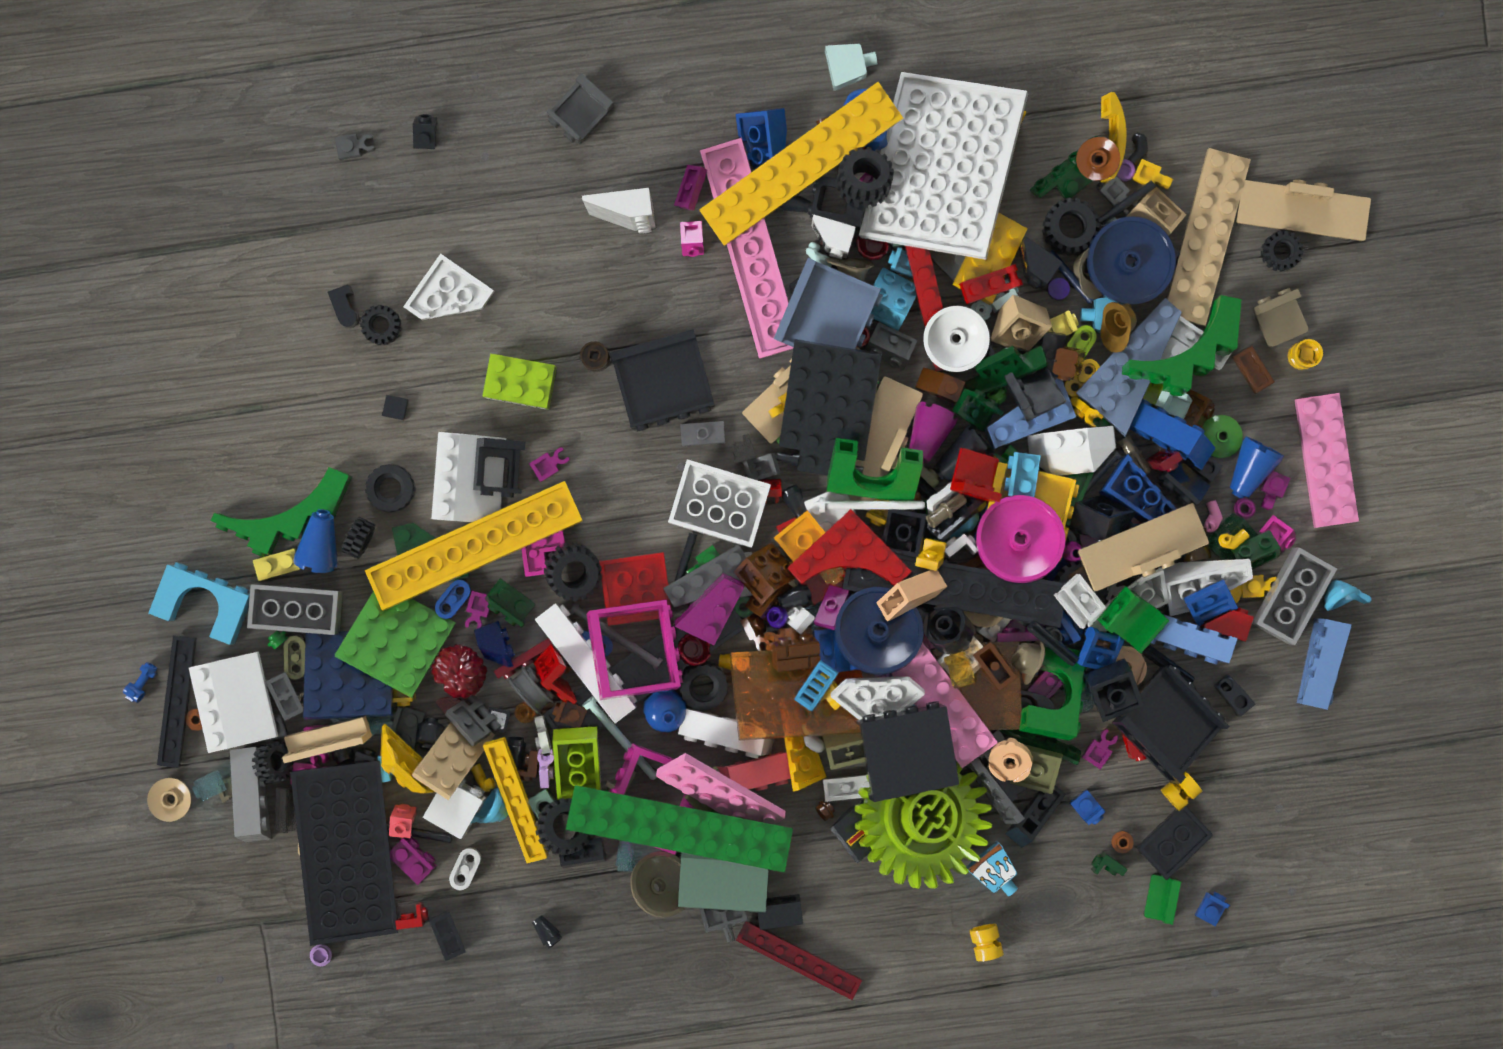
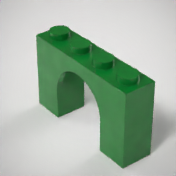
(896, 486)
(1064, 721)

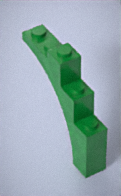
(1176, 372)
(293, 522)

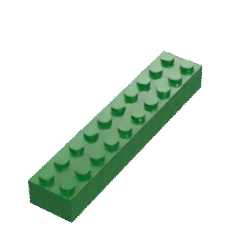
(679, 828)

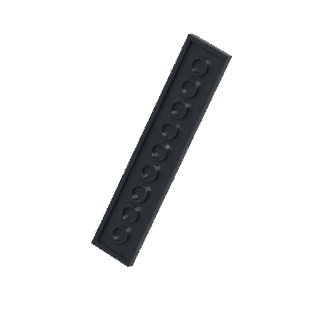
(978, 592)
(639, 673)

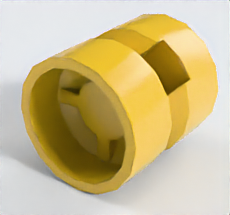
(1305, 354)
(1180, 798)
(986, 942)

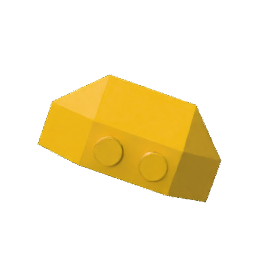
(400, 760)

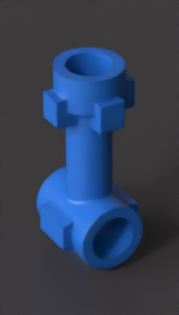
(134, 691)

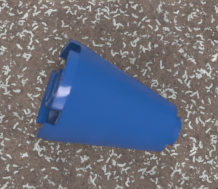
(1253, 467)
(318, 544)

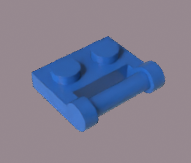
(1210, 602)
(1099, 656)

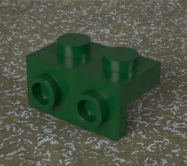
(976, 409)

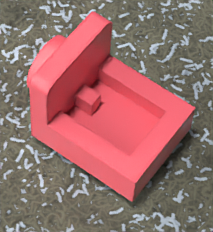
(402, 820)

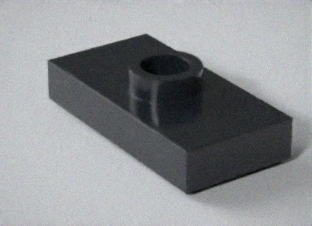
(1051, 342)

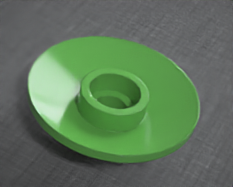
(1233, 432)

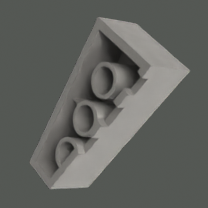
(248, 798)

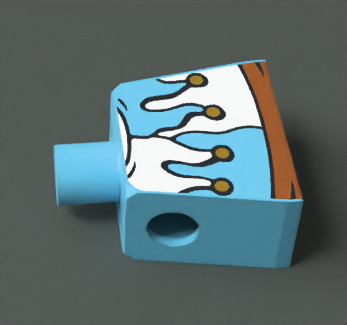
(994, 870)

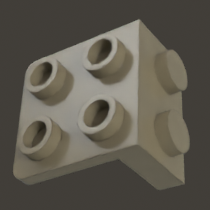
(1280, 317)

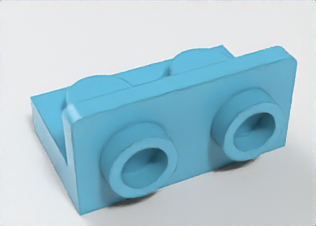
(1023, 474)

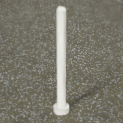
(904, 505)

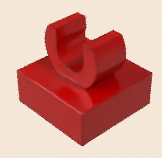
(775, 488)

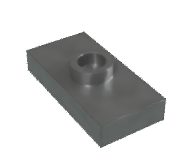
(702, 433)

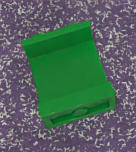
(1133, 619)

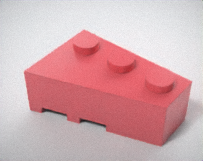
(759, 771)

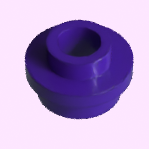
(777, 617)

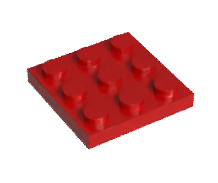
(634, 582)

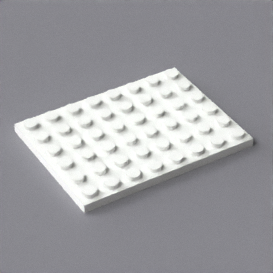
(947, 165)

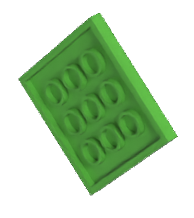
(395, 643)

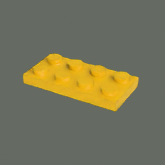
(1002, 250)

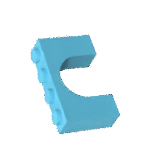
(232, 601)

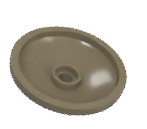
(658, 869)

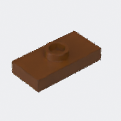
(1253, 369)

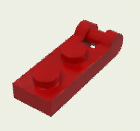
(990, 284)

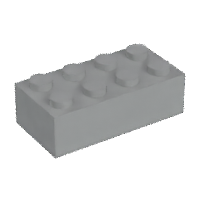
(1294, 596)
(295, 609)

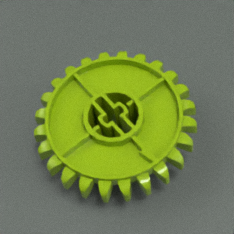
(900, 834)

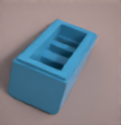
(806, 701)

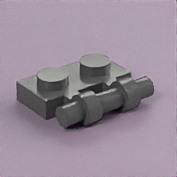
(469, 724)

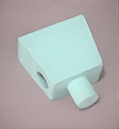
(848, 64)

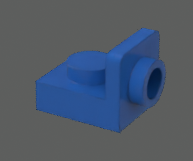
(1088, 808)
(1212, 908)

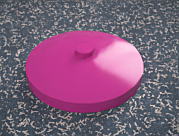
(1020, 539)

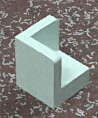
(1174, 404)

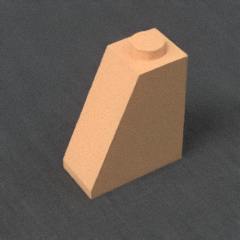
(911, 593)

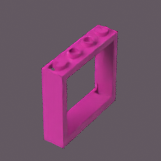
(668, 635)
(624, 774)

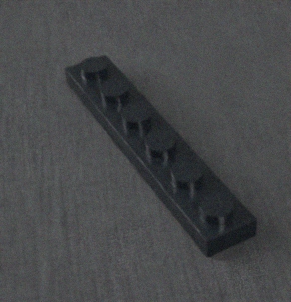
(176, 701)

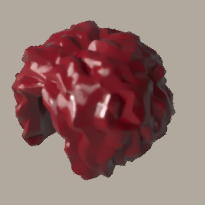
(459, 671)

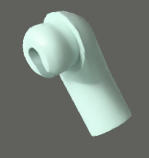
(812, 252)

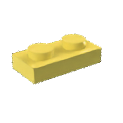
(275, 565)

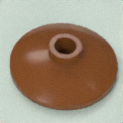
(1090, 151)

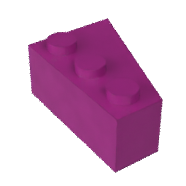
(711, 610)

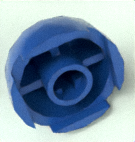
(665, 710)

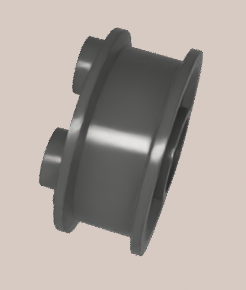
(531, 690)

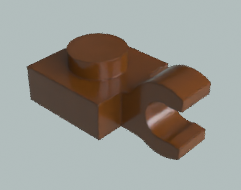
(755, 630)

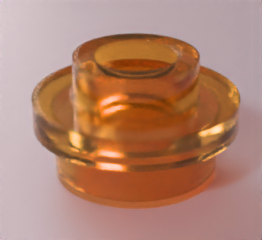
(520, 713)

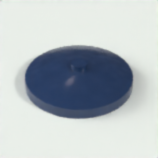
(1131, 260)
(871, 640)

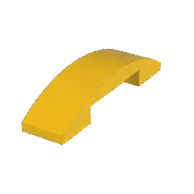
(1112, 110)

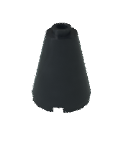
(967, 439)

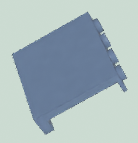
(828, 308)

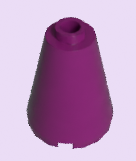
(930, 429)

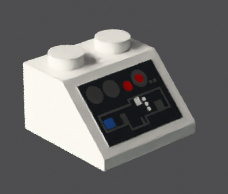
(833, 236)

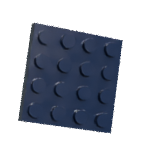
(338, 688)

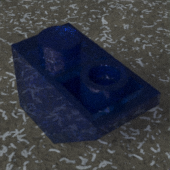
(493, 644)

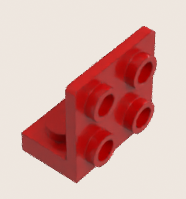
(975, 475)
(550, 669)

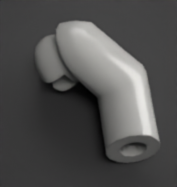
(814, 743)

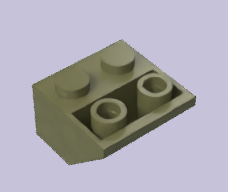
(844, 750)

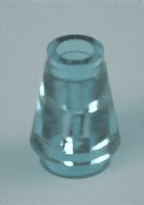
(625, 856)

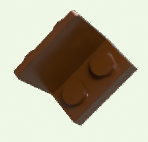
(764, 572)

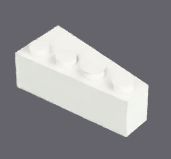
(722, 732)

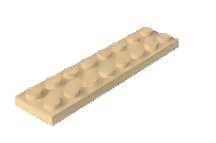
(1207, 234)

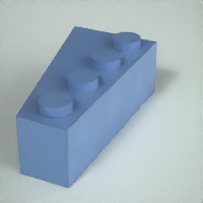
(1014, 425)
(1196, 641)
(1323, 662)

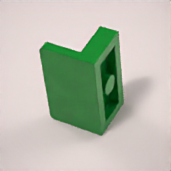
(1162, 899)

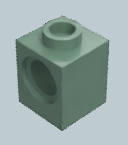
(544, 795)

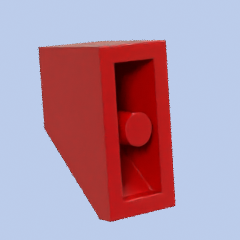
(1231, 623)

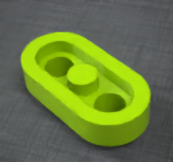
(1077, 342)

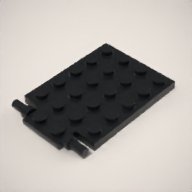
(827, 399)

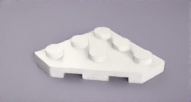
(447, 292)
(877, 695)

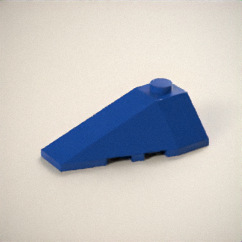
(762, 134)

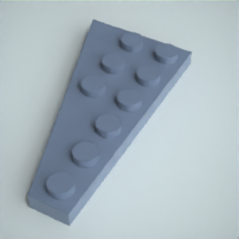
(1116, 394)

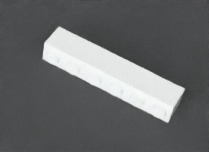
(578, 653)

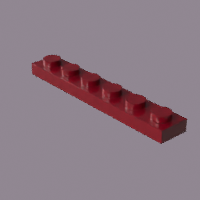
(799, 960)

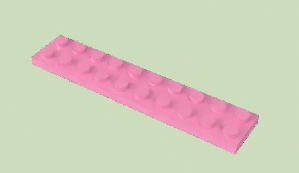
(750, 253)

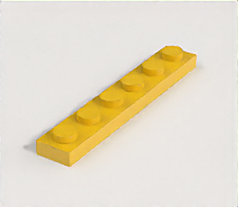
(515, 799)

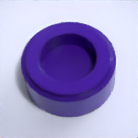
(1058, 288)

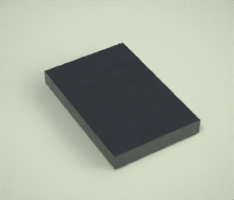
(1174, 842)

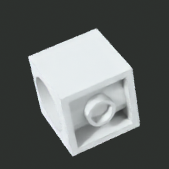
(458, 811)

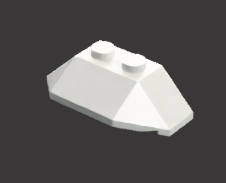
(1073, 450)

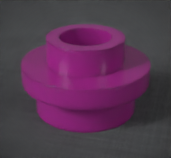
(1250, 505)

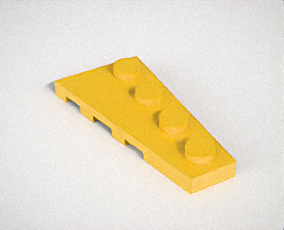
(803, 763)

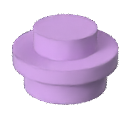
(321, 955)

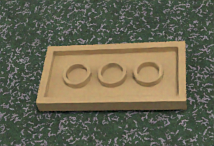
(449, 762)

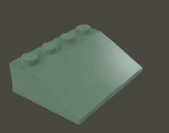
(721, 885)

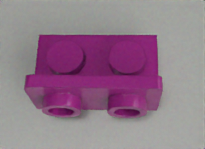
(1015, 632)
(412, 859)

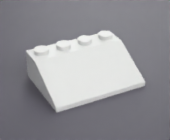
(625, 208)
(454, 480)
(719, 503)
(233, 702)

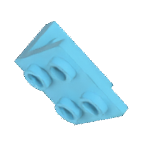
(896, 300)

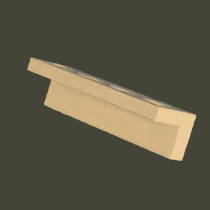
(327, 738)

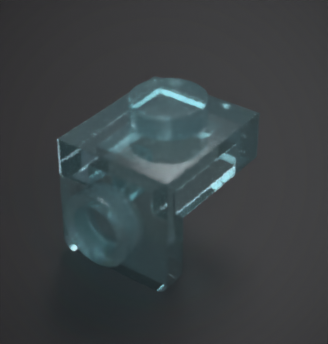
(209, 786)

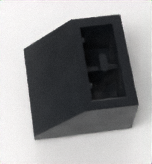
(1184, 483)

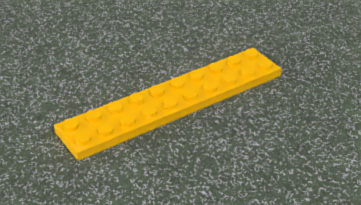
(801, 163)
(473, 545)

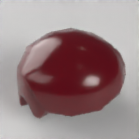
(872, 249)
(693, 650)

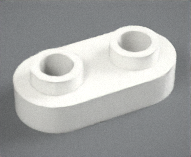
(465, 868)

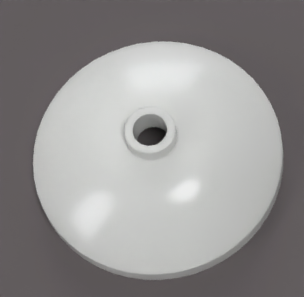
(956, 355)

